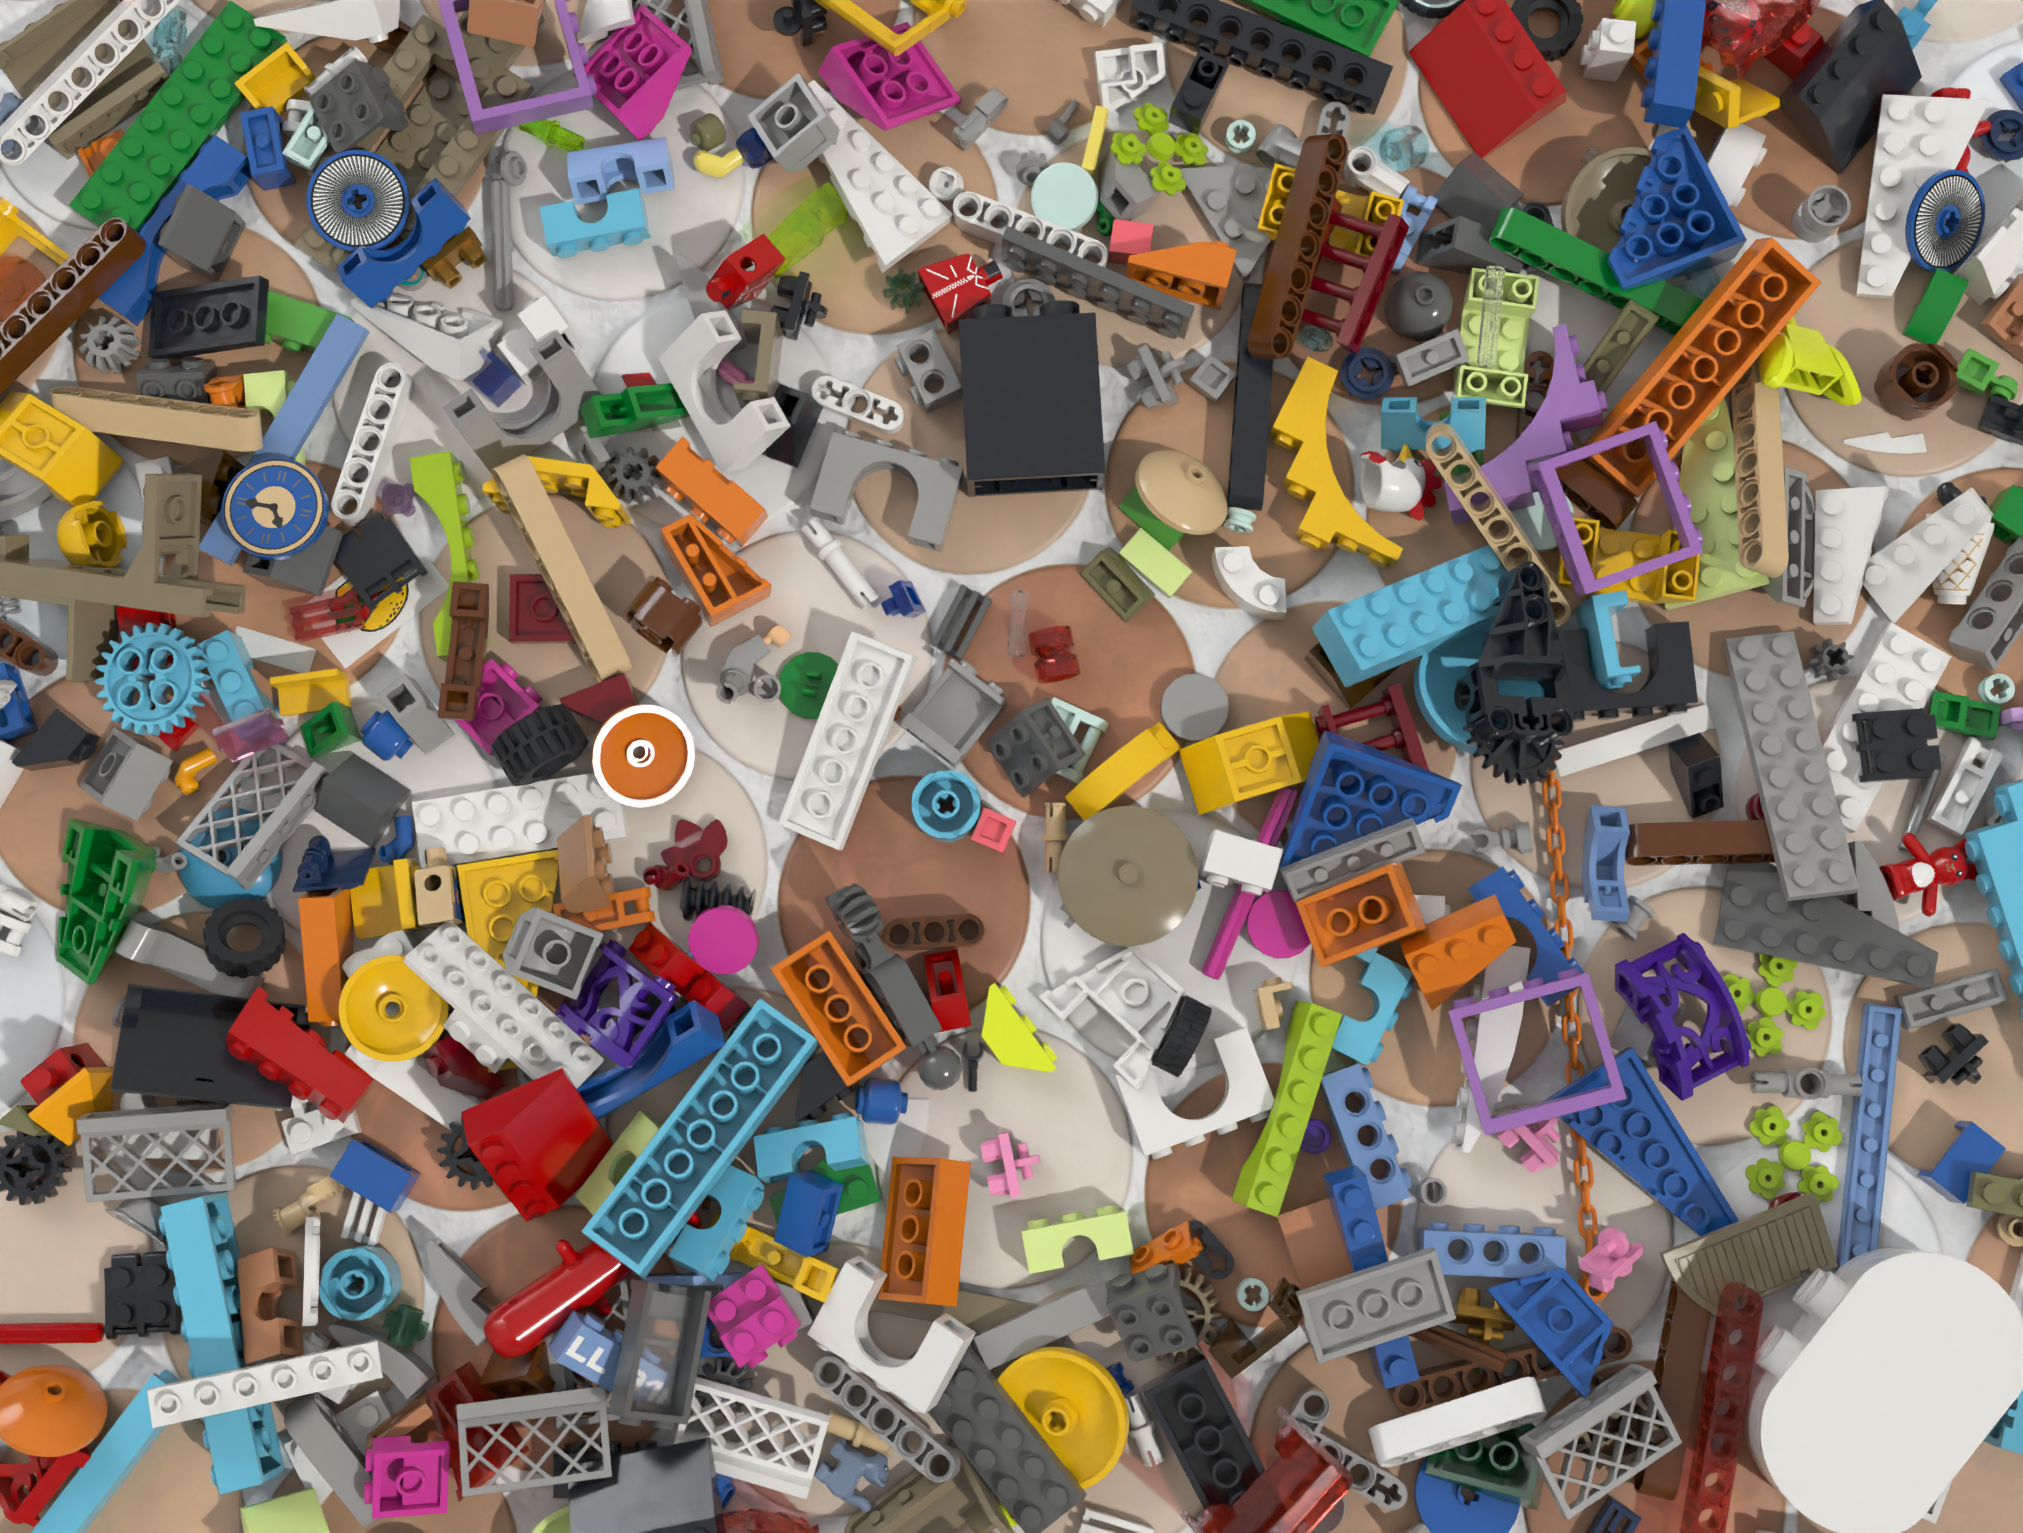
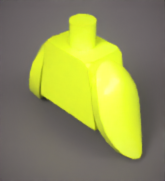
(1806, 363)

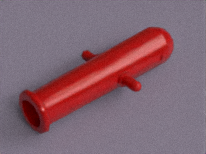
(547, 1302)

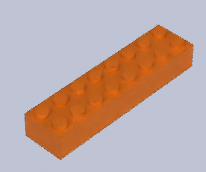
(1705, 359)

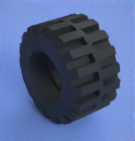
(539, 745)

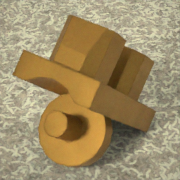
(455, 250)
(1487, 1319)

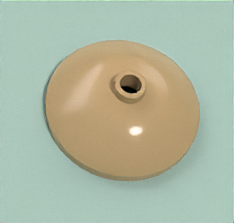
(1181, 492)

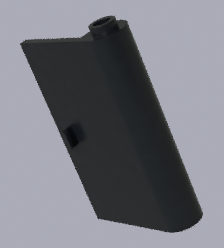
(180, 1038)

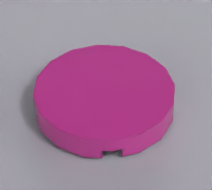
(1277, 926)
(723, 939)

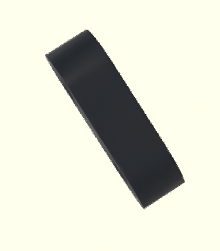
(1216, 1247)

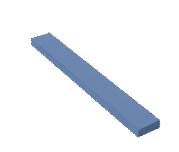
(298, 414)
(1869, 1132)

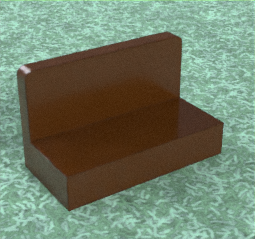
(516, 1376)

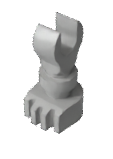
(1519, 836)

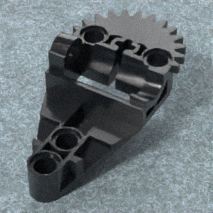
(1519, 646)

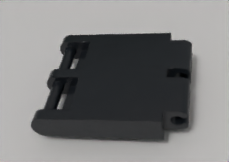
(378, 559)
(1897, 745)
(140, 1295)

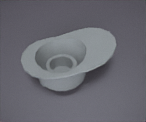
(142, 1215)

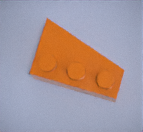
(710, 494)
(711, 572)

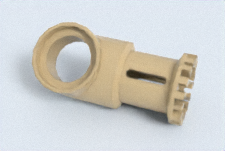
(307, 1205)

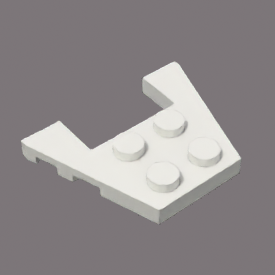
(1134, 995)

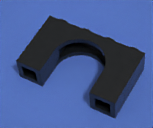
(1668, 684)

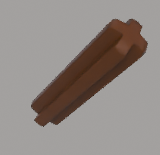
(1464, 1347)

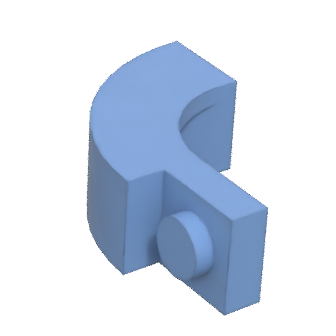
(1603, 863)

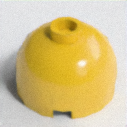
(91, 535)

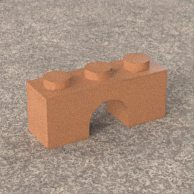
(261, 1283)

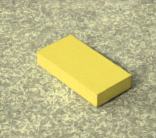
(1095, 140)

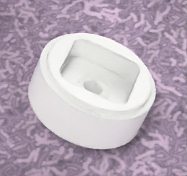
(946, 184)

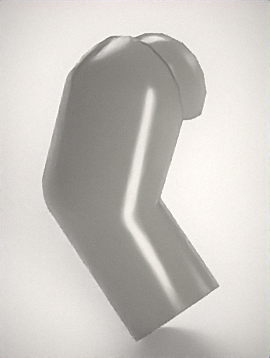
(169, 863)

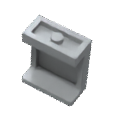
(955, 712)

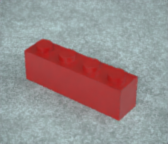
(297, 1058)

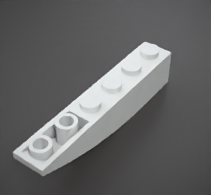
(1492, 1041)

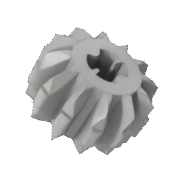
(110, 345)

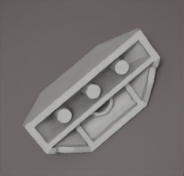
(1798, 578)

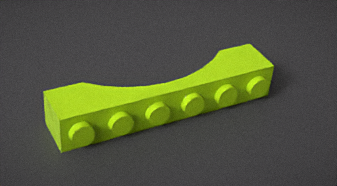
(438, 483)
(1271, 1163)

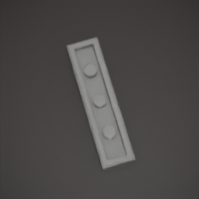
(1353, 859)
(1043, 1324)

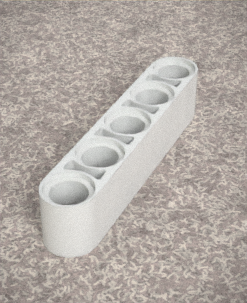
(1051, 233)
(371, 428)
(1457, 1422)

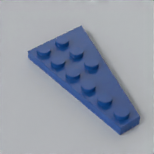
(1649, 1145)

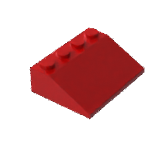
(1487, 73)
(537, 1142)

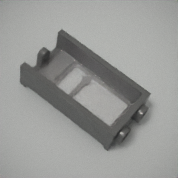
(659, 1354)

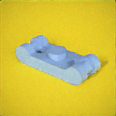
(1415, 223)

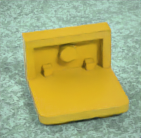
(1731, 101)
(386, 901)

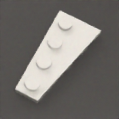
(1843, 544)

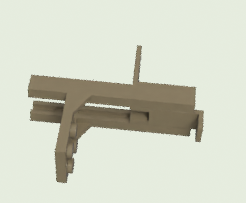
(94, 592)

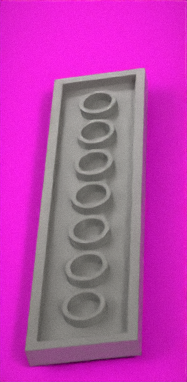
(1790, 766)

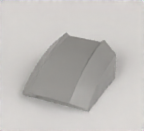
(794, 125)
(551, 951)

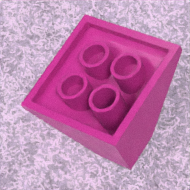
(638, 71)
(886, 86)

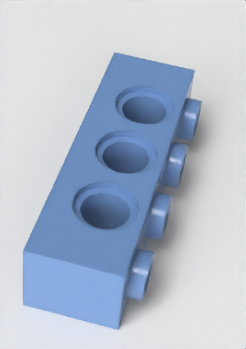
(1334, 1089)
(1547, 1246)

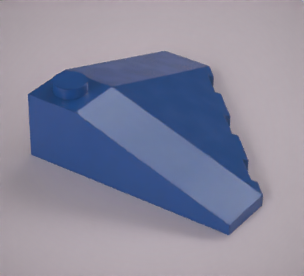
(1676, 219)
(1359, 792)

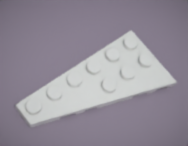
(1912, 143)
(878, 189)

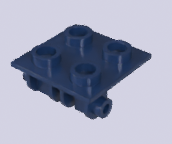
(329, 869)

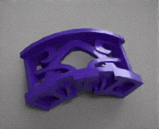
(1722, 1019)
(617, 1039)

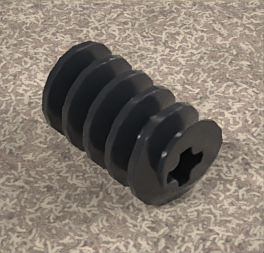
(698, 899)

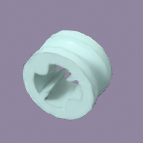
(1240, 126)
(1240, 520)
(1986, 684)
(1263, 1293)

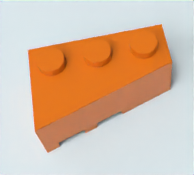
(1457, 948)

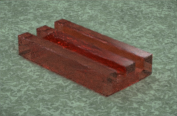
(298, 622)

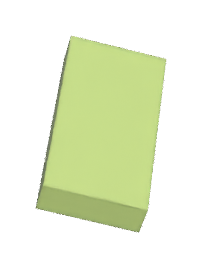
(1155, 563)

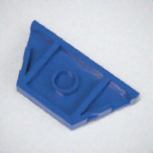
(1558, 1322)

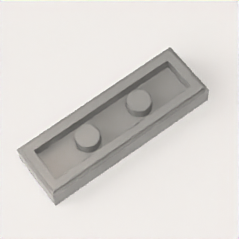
(1951, 998)

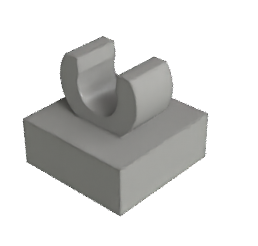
(593, 452)

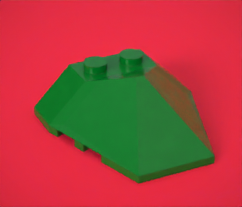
(103, 892)

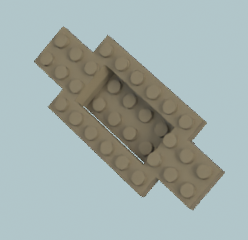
(440, 131)

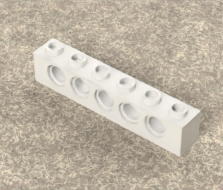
(264, 1383)

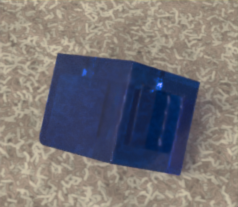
(497, 381)

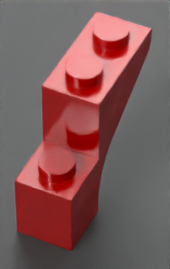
(691, 980)

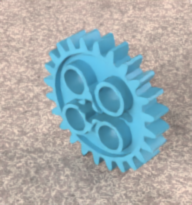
(122, 681)

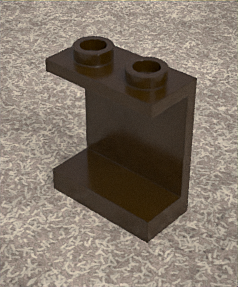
(1237, 1352)

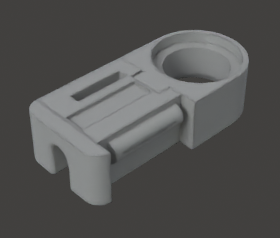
(979, 118)

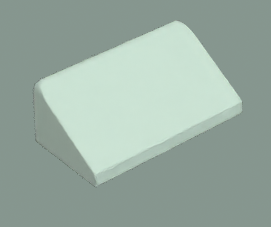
(307, 142)

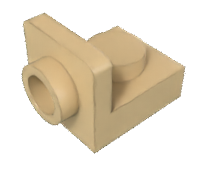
(1270, 1010)

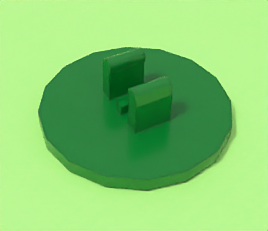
(806, 683)

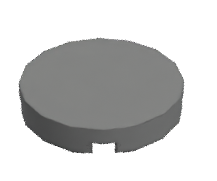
(1194, 707)

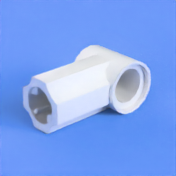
(1376, 178)

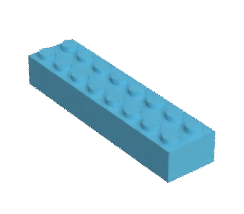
(700, 1138)
(207, 1289)

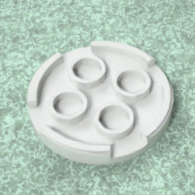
(311, 1271)

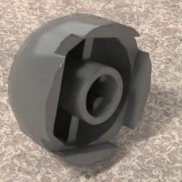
(1419, 306)

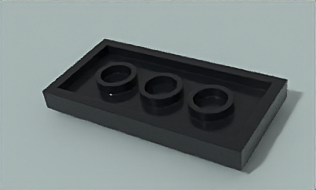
(208, 318)

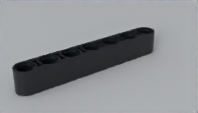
(1249, 414)

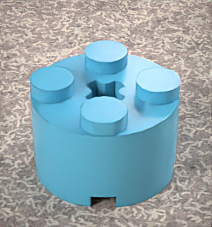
(945, 786)
(342, 1272)

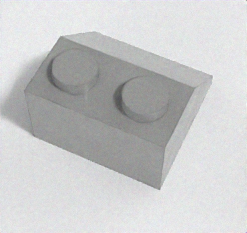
(126, 774)

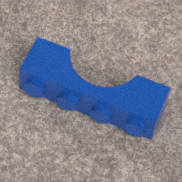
(376, 273)
(1515, 906)

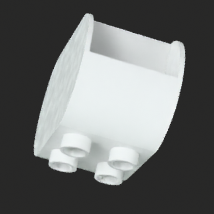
(1882, 1387)

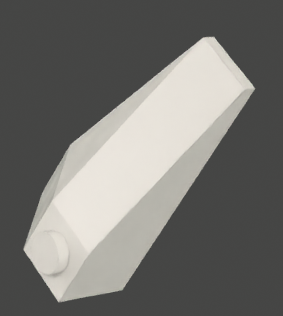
(338, 19)
(1995, 256)
(438, 337)
(415, 1084)

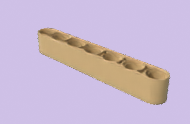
(161, 418)
(1759, 475)
(1490, 511)
(561, 568)

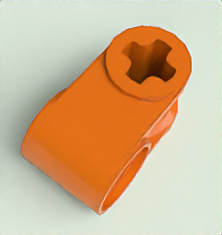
(227, 391)

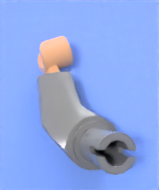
(740, 663)

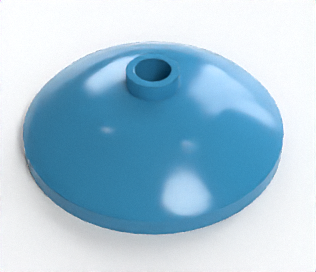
(212, 886)

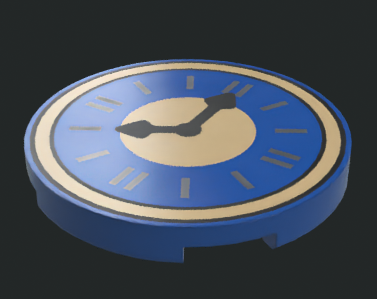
(275, 508)

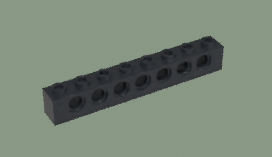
(1278, 40)

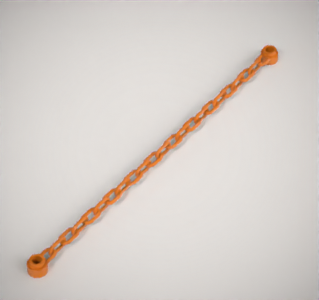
(1572, 1042)

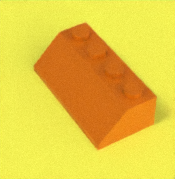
(838, 1008)
(924, 1230)

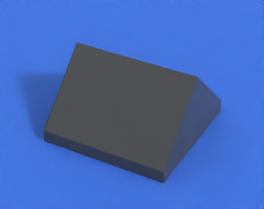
(1476, 192)
(360, 799)

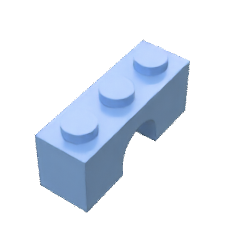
(597, 169)

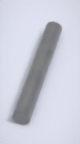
(1921, 804)

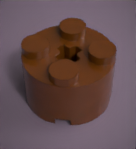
(1917, 380)
(664, 617)

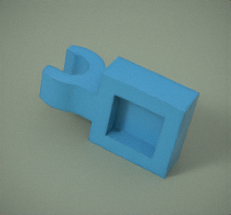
(1913, 20)

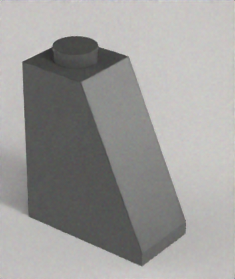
(1462, 246)

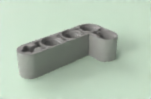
(181, 957)
(331, 1451)
(1348, 1457)

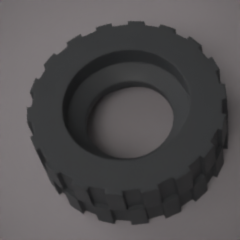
(1570, 25)
(243, 913)
(1182, 1036)

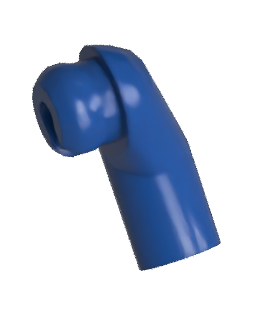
(401, 844)

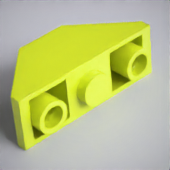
(1012, 1036)

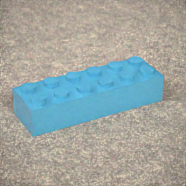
(1411, 616)

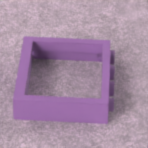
(530, 109)
(1564, 525)
(1549, 1109)

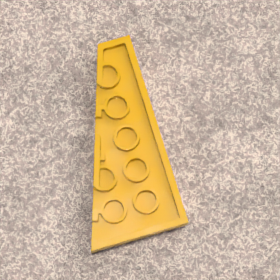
(501, 891)

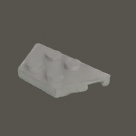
(1231, 206)

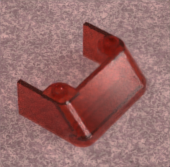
(1289, 1494)

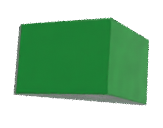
(330, 730)

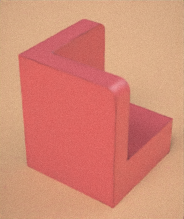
(1129, 239)
(993, 830)

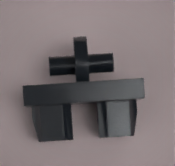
(803, 16)
(798, 290)
(2003, 419)
(1957, 1062)

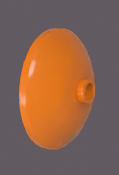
(661, 766)
(49, 1423)

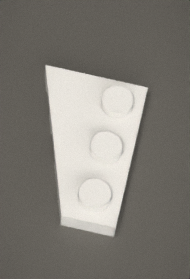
(357, 1422)

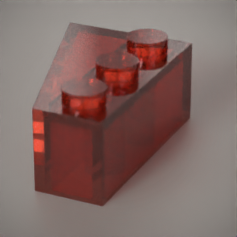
(463, 1388)

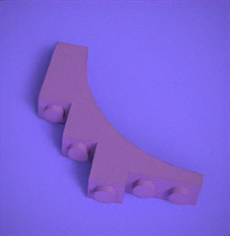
(1567, 408)

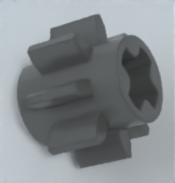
(1820, 658)

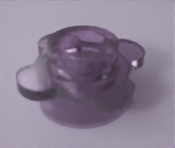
(391, 493)

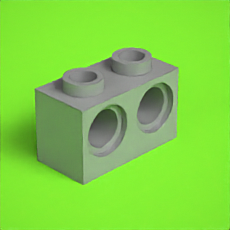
(936, 369)

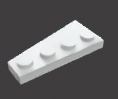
(1918, 556)

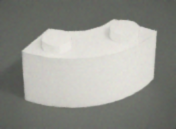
(1733, 158)
(1247, 584)

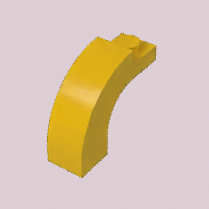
(1122, 771)

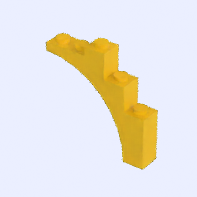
(1311, 475)

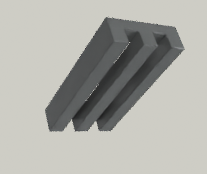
(974, 596)

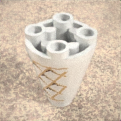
(1960, 574)

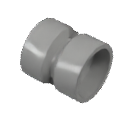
(1821, 213)

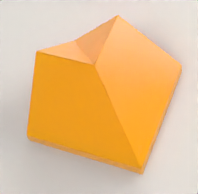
(82, 1094)

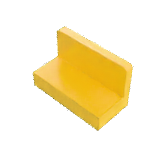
(311, 691)

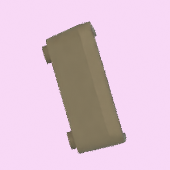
(934, 1507)

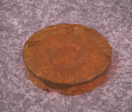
(17, 283)

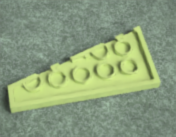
(1710, 485)

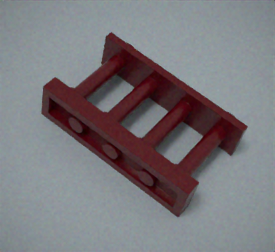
(1376, 272)
(1392, 704)

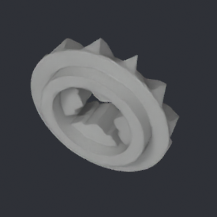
(1037, 292)

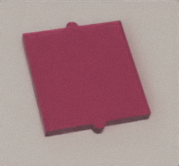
(250, 734)

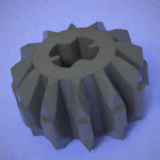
(628, 486)
(724, 1374)

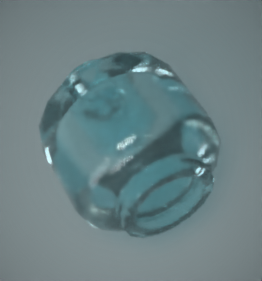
(1404, 148)

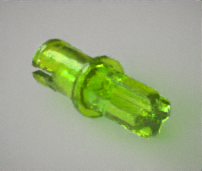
(554, 134)

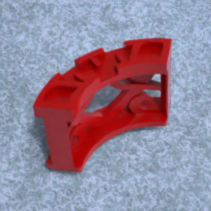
(25, 1508)

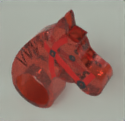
(1752, 28)

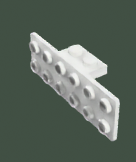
(495, 1012)

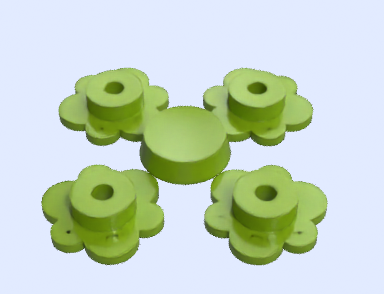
(1161, 147)
(1773, 1002)
(1793, 1154)

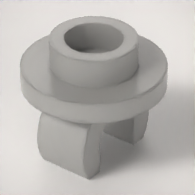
(512, 168)
(1030, 168)

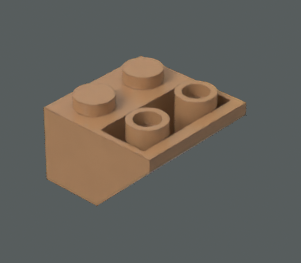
(583, 867)

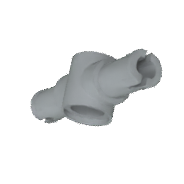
(1822, 1083)

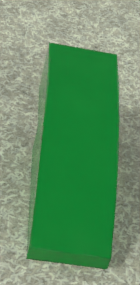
(632, 410)

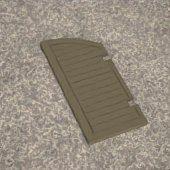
(1756, 1251)

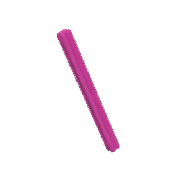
(1242, 901)

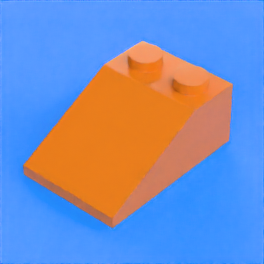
(1187, 272)
(1361, 914)

